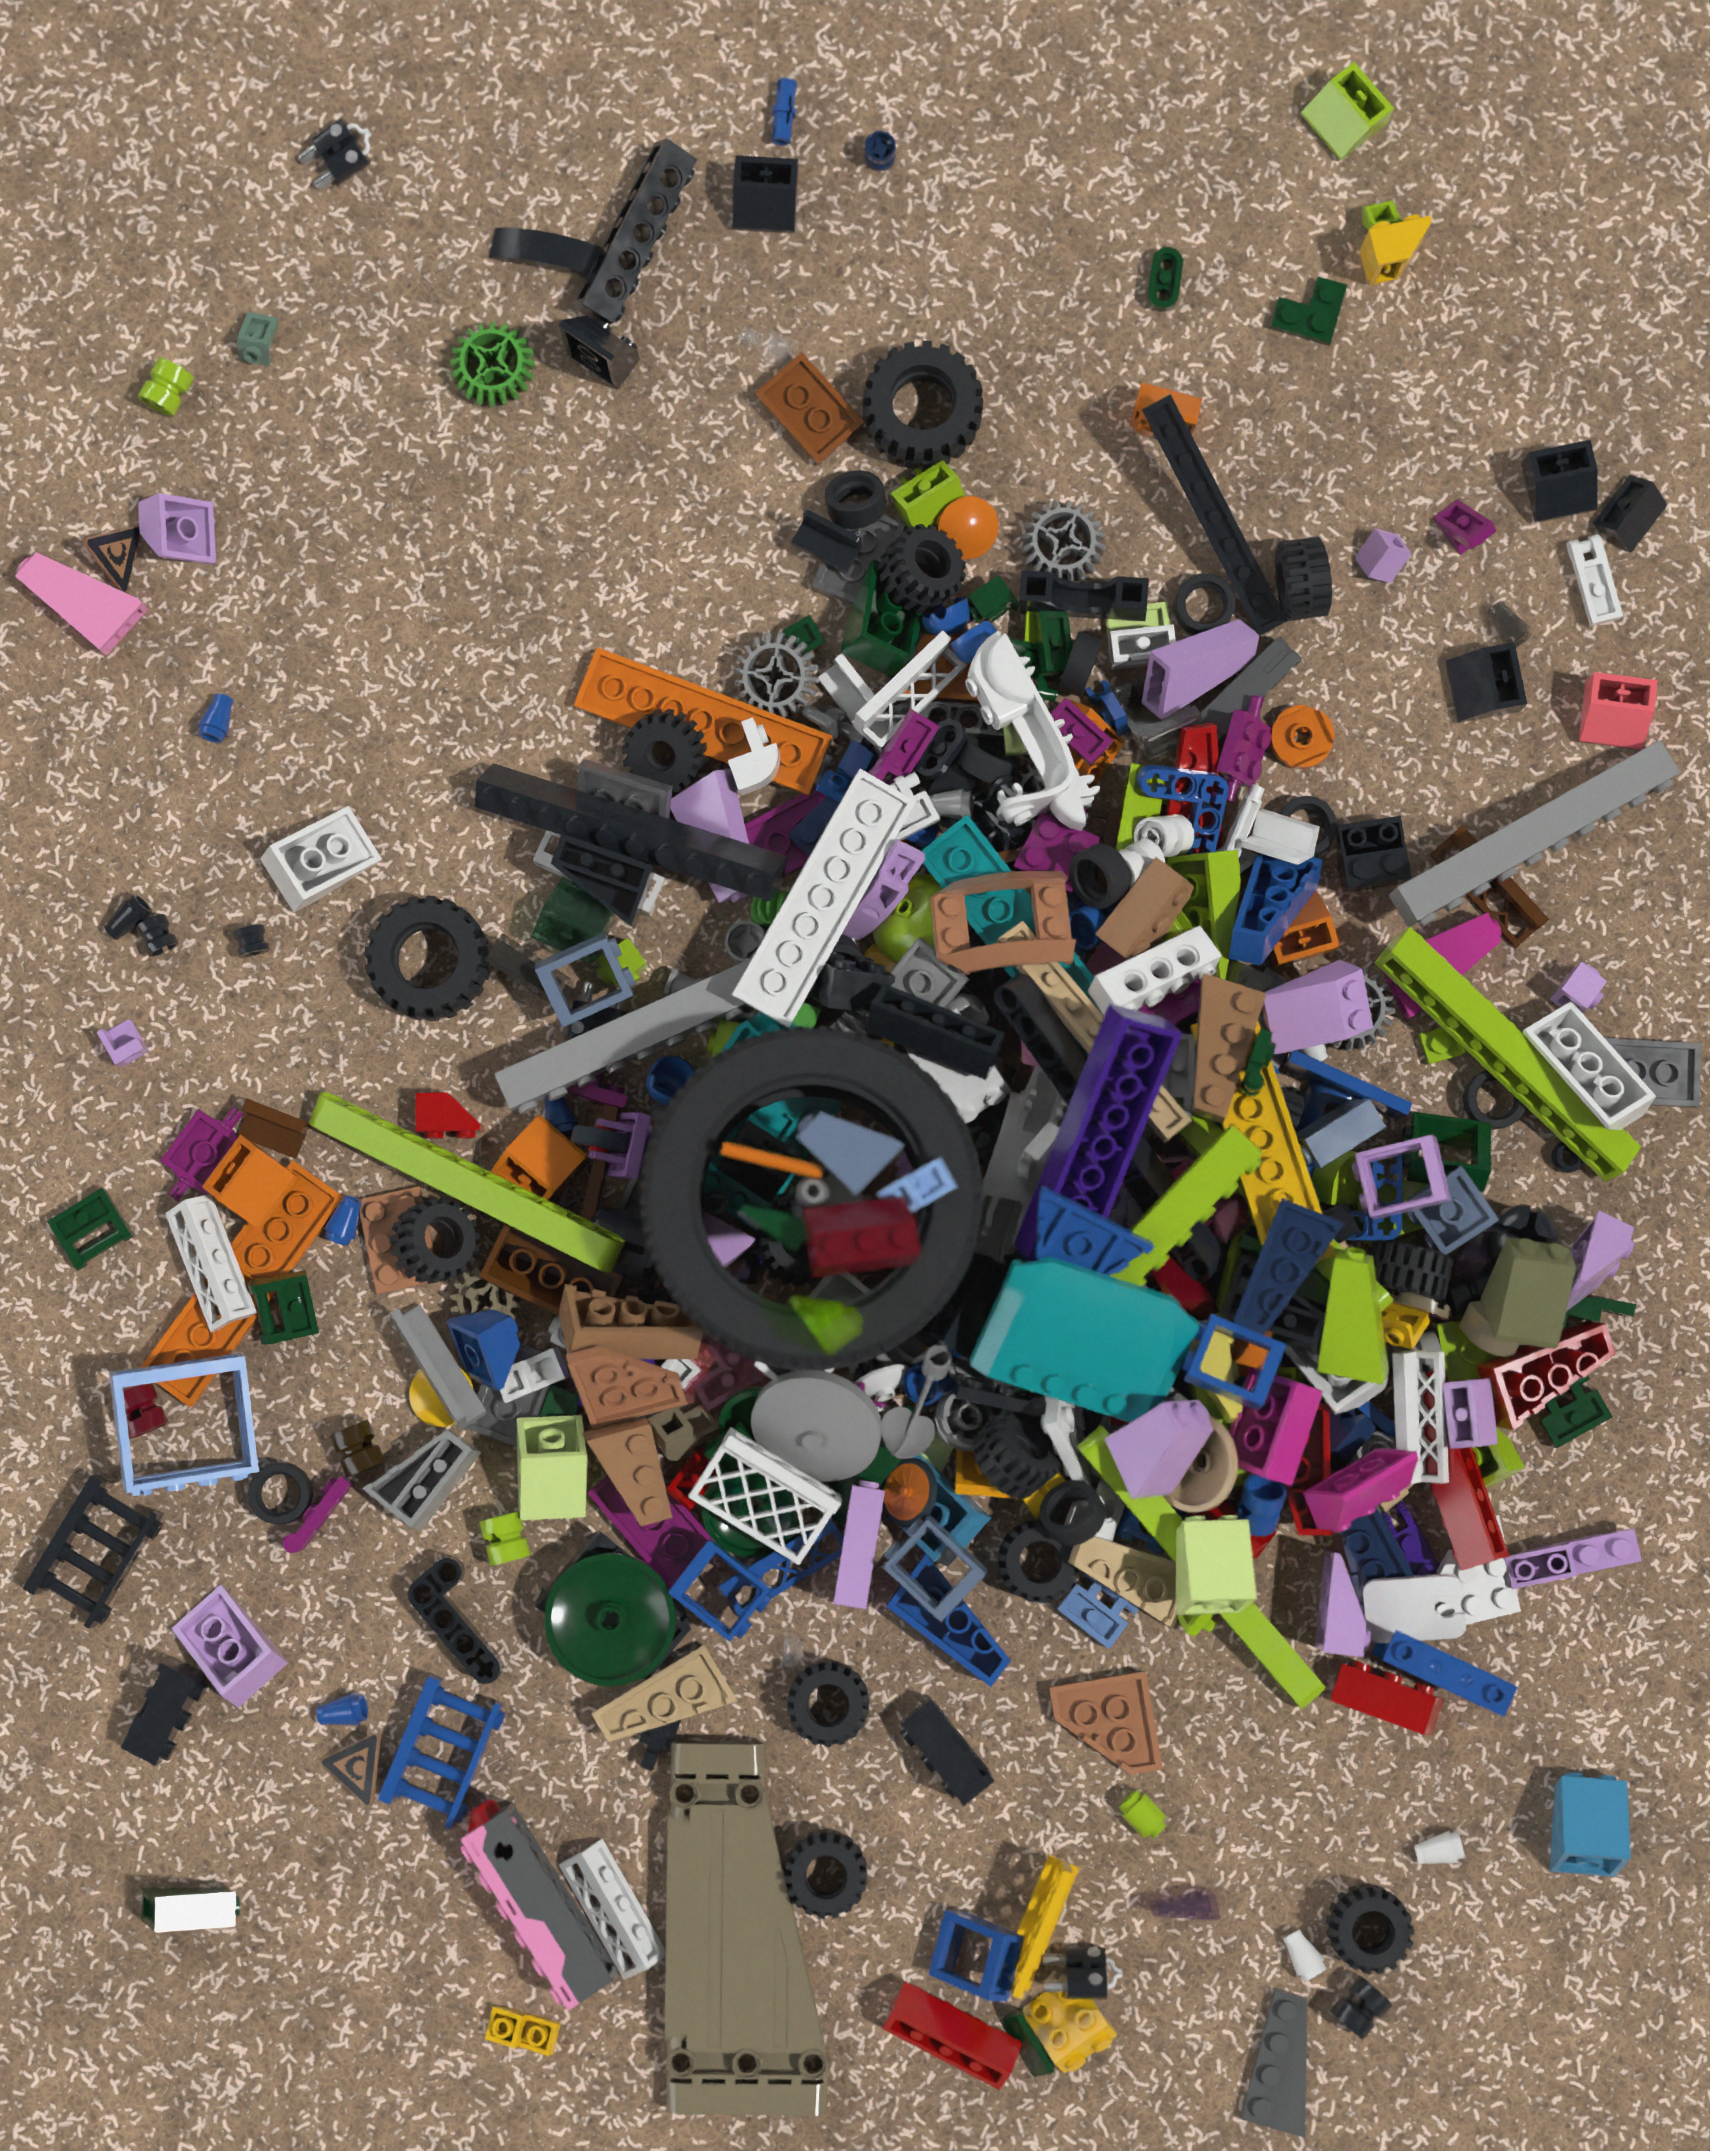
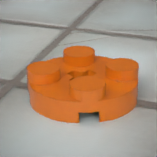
(1318, 744)

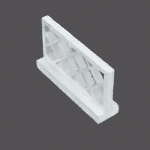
(780, 1472)

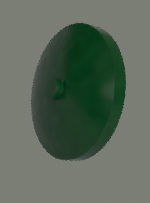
(610, 1619)

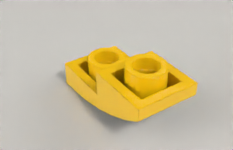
(522, 2030)

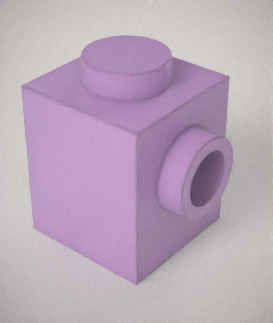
(1581, 987)

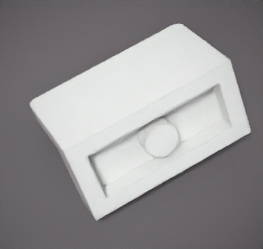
(1282, 837)

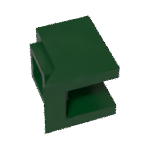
(991, 601)

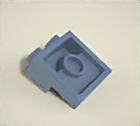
(1456, 1221)

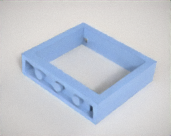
(203, 1475)

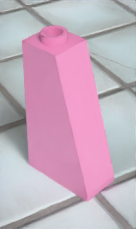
(85, 603)

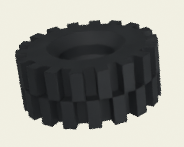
(678, 735)

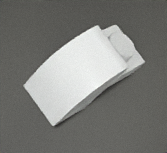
(757, 767)

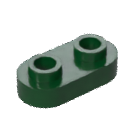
(1165, 280)

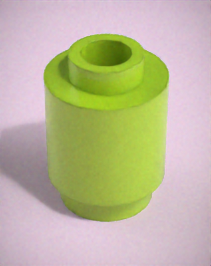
(1143, 1814)

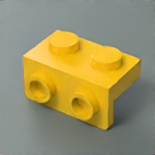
(1403, 1325)

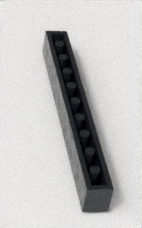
(631, 831)

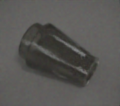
(1508, 624)

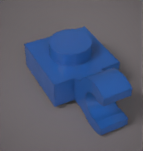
(1112, 711)

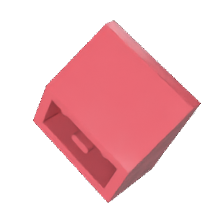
(1617, 710)

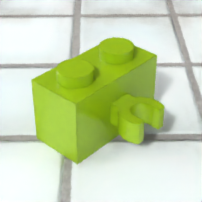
(926, 495)

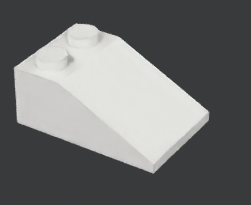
(319, 858)

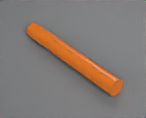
(772, 1160)

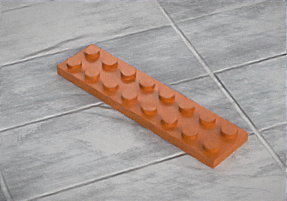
(629, 690)
(259, 1254)

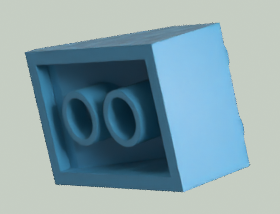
(955, 1513)

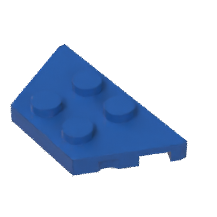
(1083, 1236)

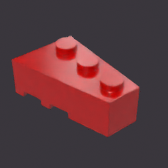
(1387, 1697)

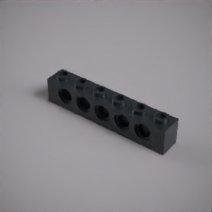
(678, 167)

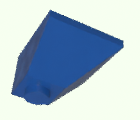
(486, 1345)

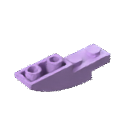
(885, 889)
(1573, 1558)

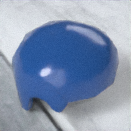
(950, 620)
(968, 643)
(667, 1077)

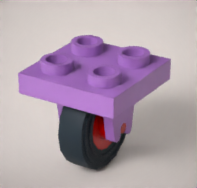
(624, 1144)

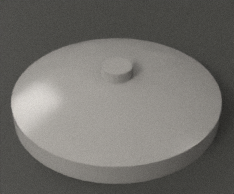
(818, 1424)

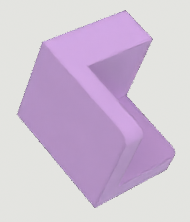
(1383, 555)
(123, 1043)

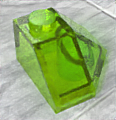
(828, 1321)

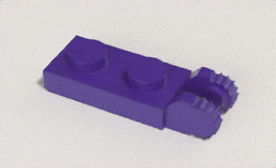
(1413, 1543)

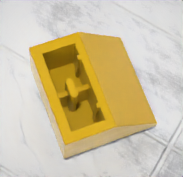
(1391, 247)

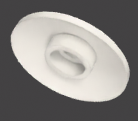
(883, 1381)

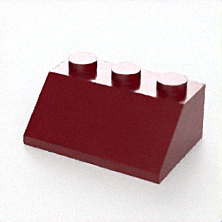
(861, 1236)

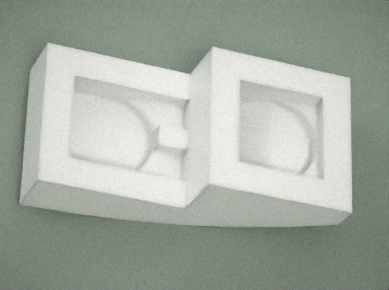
(534, 1374)

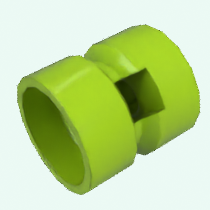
(167, 385)
(504, 1538)

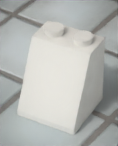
(966, 1090)

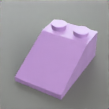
(1318, 1008)
(1598, 1254)
(1340, 1617)
(229, 1646)

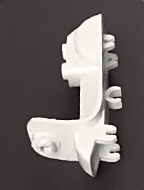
(1010, 697)
(1011, 1172)

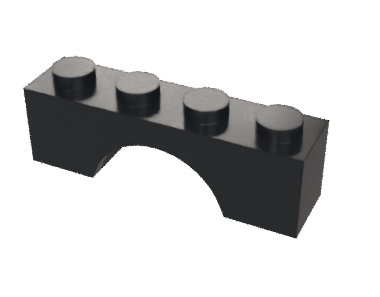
(1115, 599)

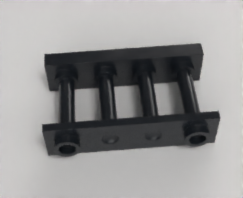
(62, 1551)

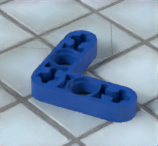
(1195, 793)
(1370, 1229)

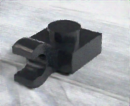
(657, 1739)

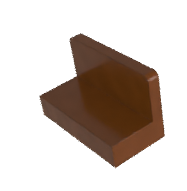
(273, 1128)

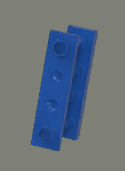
(1447, 1672)
(423, 1725)

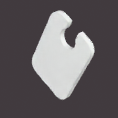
(1410, 1607)

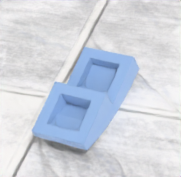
(922, 1185)

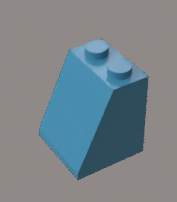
(1590, 1825)

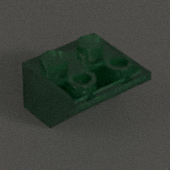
(571, 918)

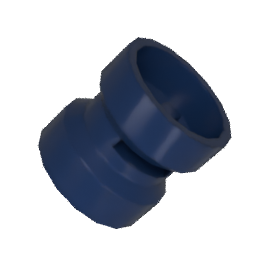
(880, 144)

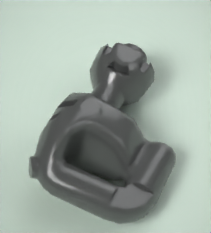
(833, 722)

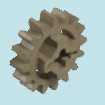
(473, 1294)

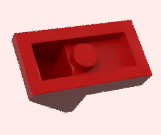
(687, 1477)

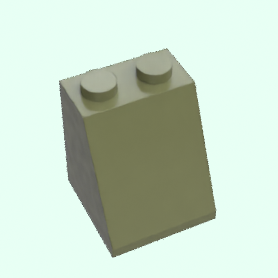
(1529, 1292)

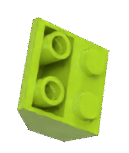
(1348, 111)

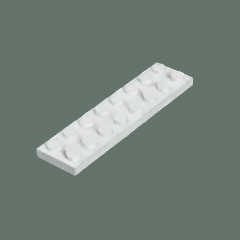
(823, 898)

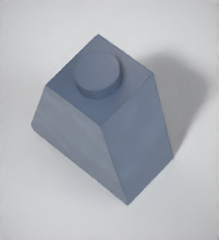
(847, 1149)

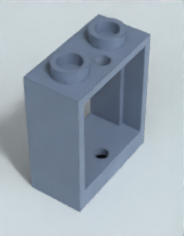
(556, 997)
(1338, 1131)
(965, 1584)

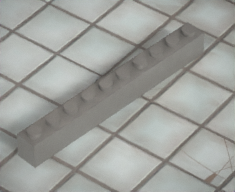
(1533, 834)
(622, 1040)

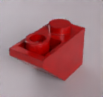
(442, 1114)

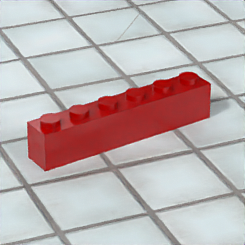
(1464, 1503)

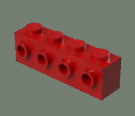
(952, 2035)

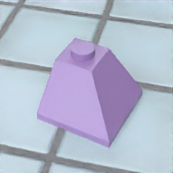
(178, 527)

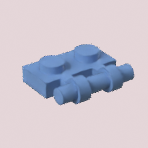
(1093, 1615)

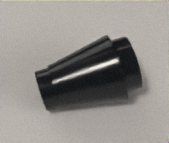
(127, 916)

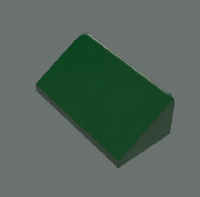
(1031, 2050)

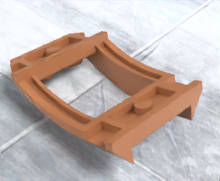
(1050, 920)

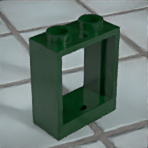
(1450, 1132)

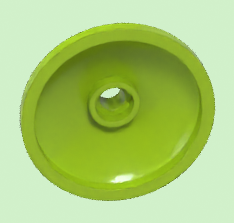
(908, 919)

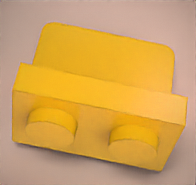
(1068, 2028)

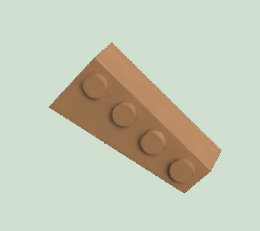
(1223, 1038)
(627, 1326)

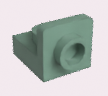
(256, 338)

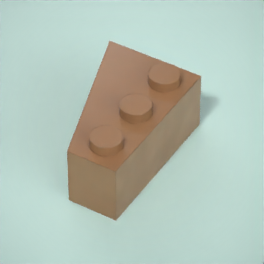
(1146, 911)
(633, 1465)

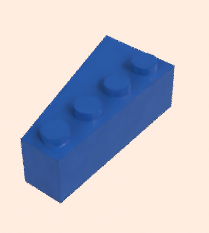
(1270, 905)
(960, 1631)

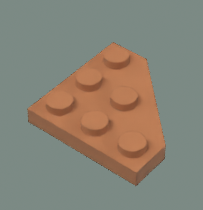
(622, 1387)
(1112, 1718)

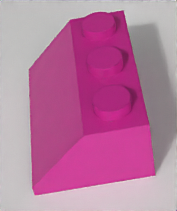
(1274, 1436)
(1360, 1487)

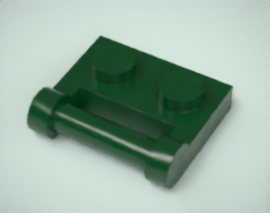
(86, 1218)
(294, 1304)

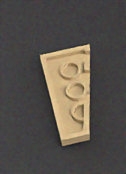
(1131, 1573)
(673, 1694)

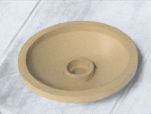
(1208, 1485)

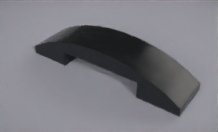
(543, 249)

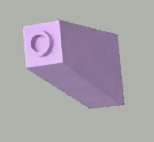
(1196, 665)
(714, 807)
(859, 1545)

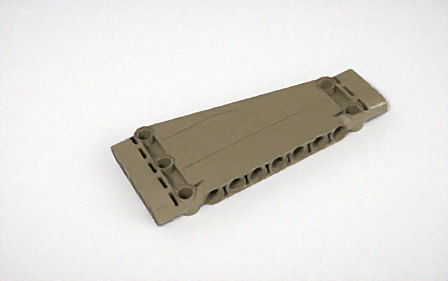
(734, 1948)

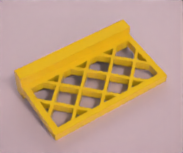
(1041, 1918)

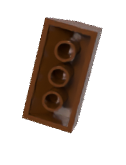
(541, 1271)

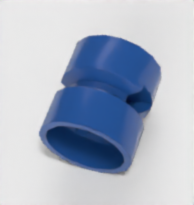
(1086, 922)
(914, 1382)
(1261, 1504)

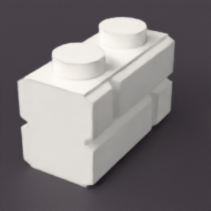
(1133, 646)

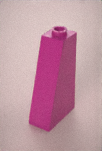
(1460, 947)

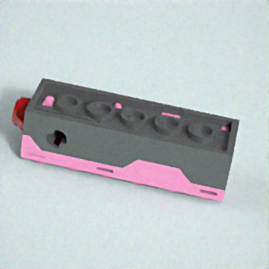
(536, 1904)

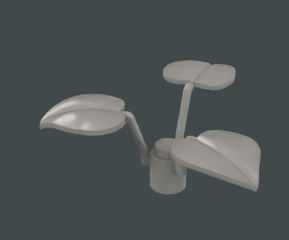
(907, 1432)

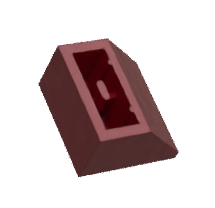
(1175, 1282)

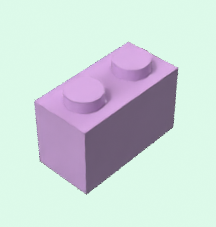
(1470, 1413)

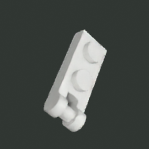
(1595, 580)

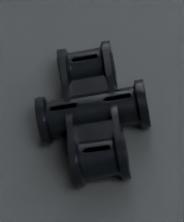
(998, 832)

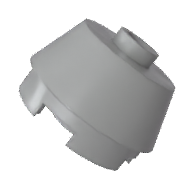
(960, 1420)

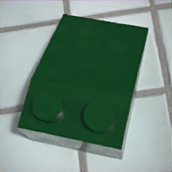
(880, 629)

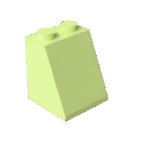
(551, 1467)
(1214, 1566)

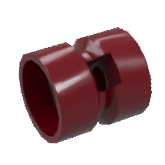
(151, 1417)

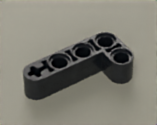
(460, 1625)

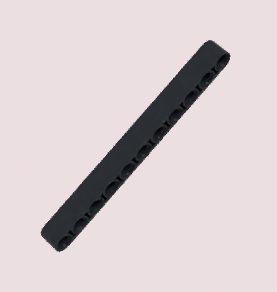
(1063, 1064)

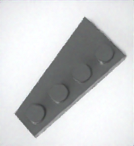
(1279, 2073)

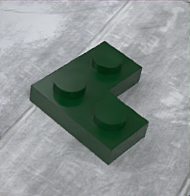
(1312, 321)

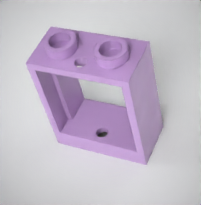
(1435, 1170)

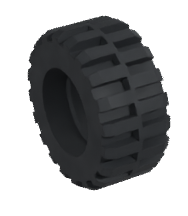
(931, 365)
(394, 931)

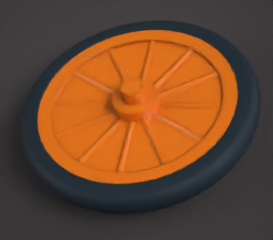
(909, 1492)

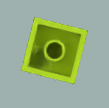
(1498, 1460)

